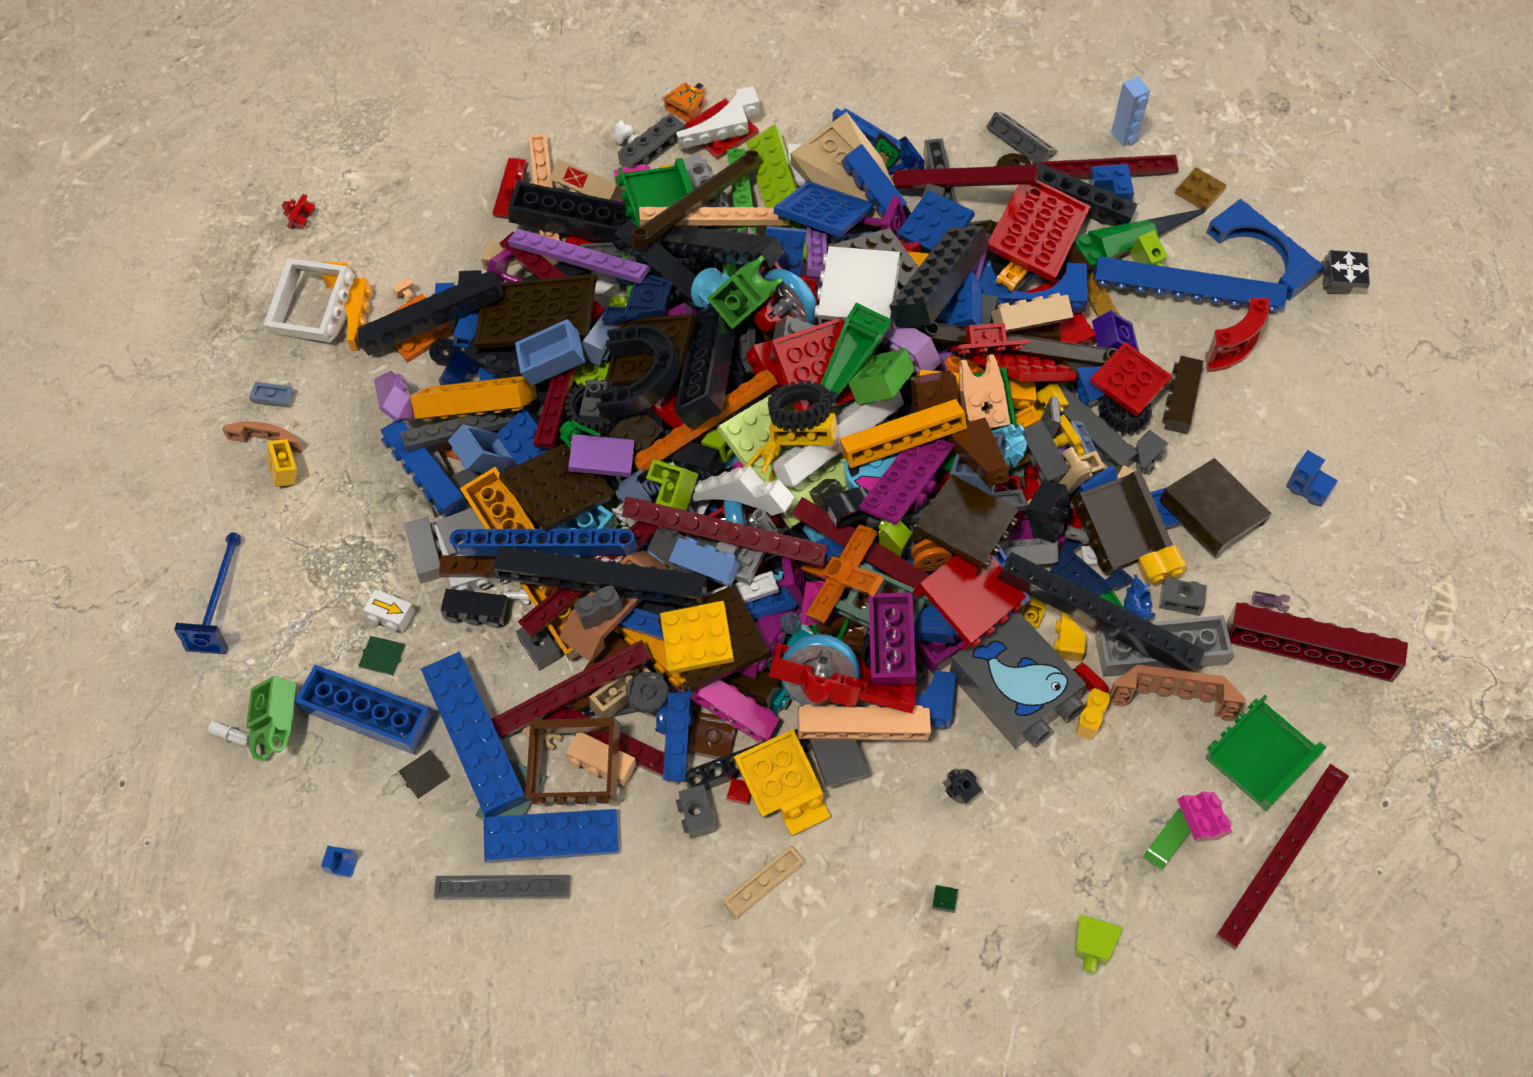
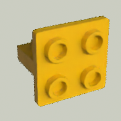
(804, 811)

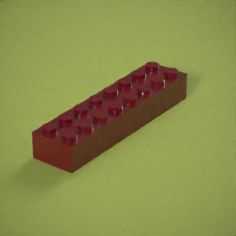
(1317, 642)

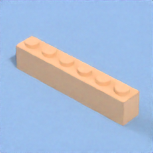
(862, 723)

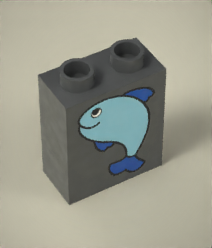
(1019, 681)

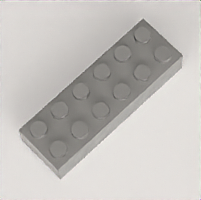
(1205, 632)

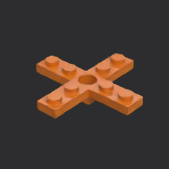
(843, 573)

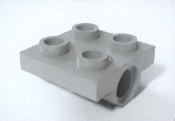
(747, 557)

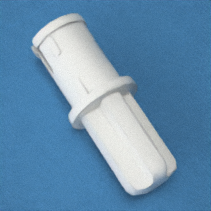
(228, 733)

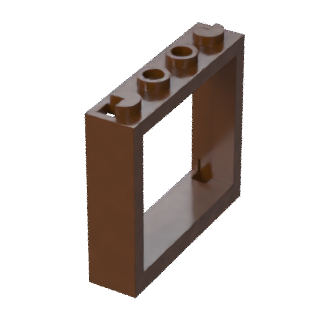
(584, 725)

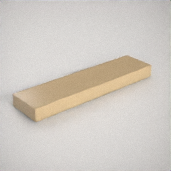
(763, 882)

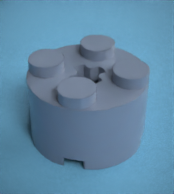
(638, 487)

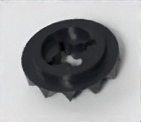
(436, 350)

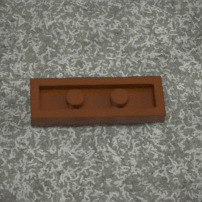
(467, 566)

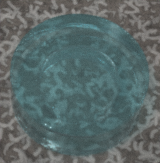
(791, 622)

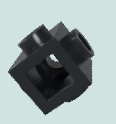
(961, 785)

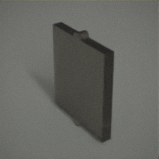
(424, 774)

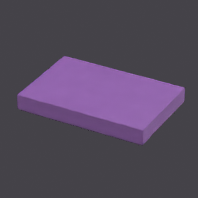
(601, 455)

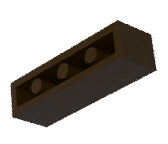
(1183, 394)
(762, 689)

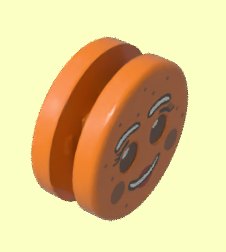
(929, 555)

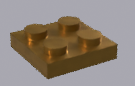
(1200, 189)

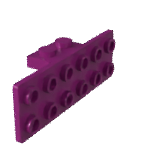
(907, 481)

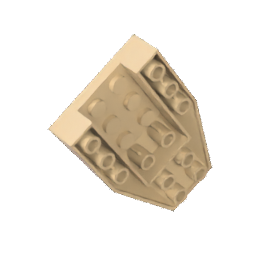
(821, 158)

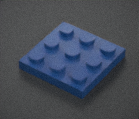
(932, 220)

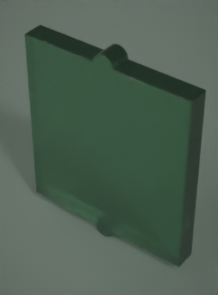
(382, 655)

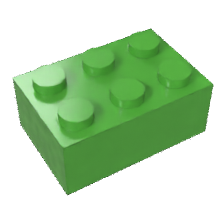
(881, 376)

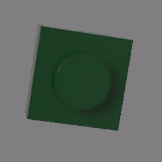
(944, 898)

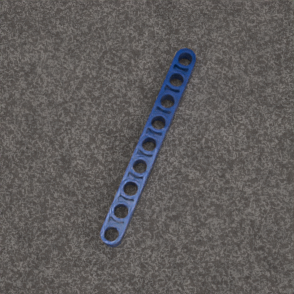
(554, 537)

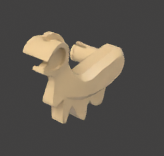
(1078, 473)

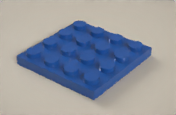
(823, 208)

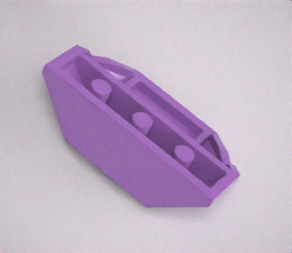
(394, 396)

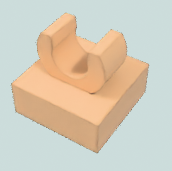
(404, 289)

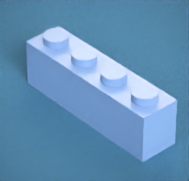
(1130, 111)

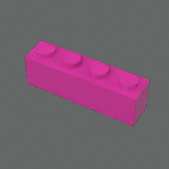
(737, 710)

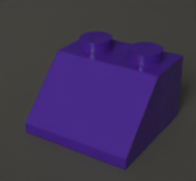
(1114, 331)

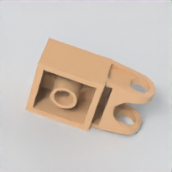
(982, 389)

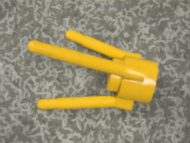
(769, 455)

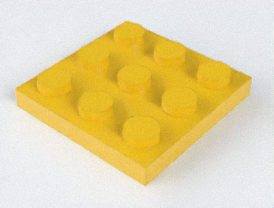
(696, 637)
(776, 772)

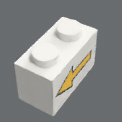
(388, 611)

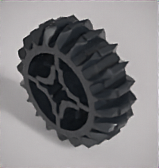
(1125, 423)

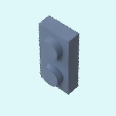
(271, 394)

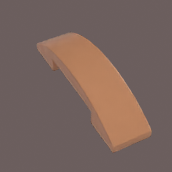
(242, 430)

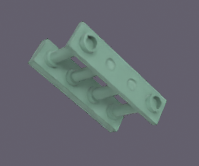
(847, 609)

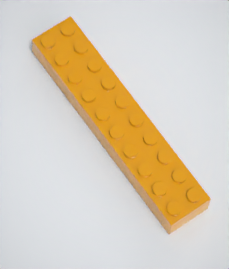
(500, 510)

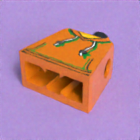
(685, 101)

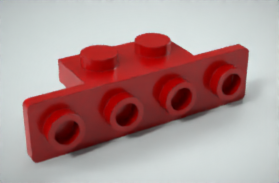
(513, 172)
(987, 337)

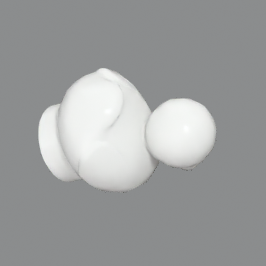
(622, 132)

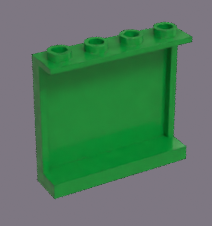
(653, 188)
(1263, 754)

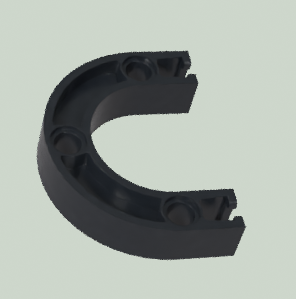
(654, 384)

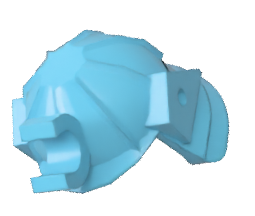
(705, 284)
(1014, 443)

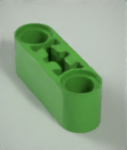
(1168, 840)

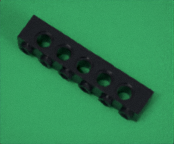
(1103, 204)

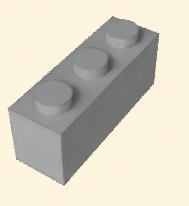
(424, 548)

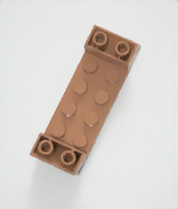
(590, 641)
(1182, 684)

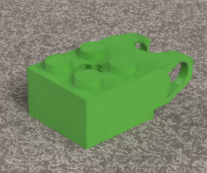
(742, 293)
(270, 715)

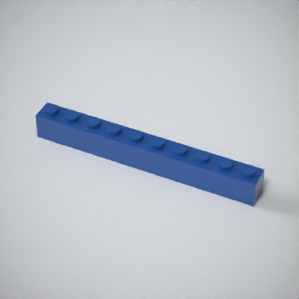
(1187, 283)

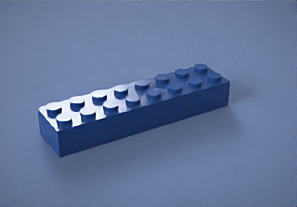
(473, 735)

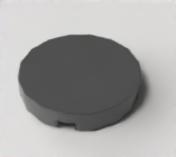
(647, 692)

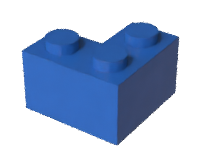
(1113, 179)
(1310, 480)

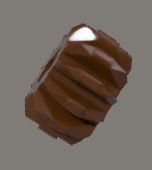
(854, 639)

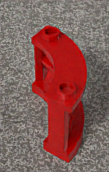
(1237, 342)

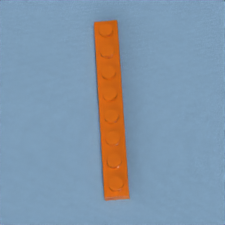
(680, 436)

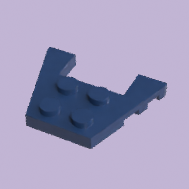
(645, 300)
(1080, 573)

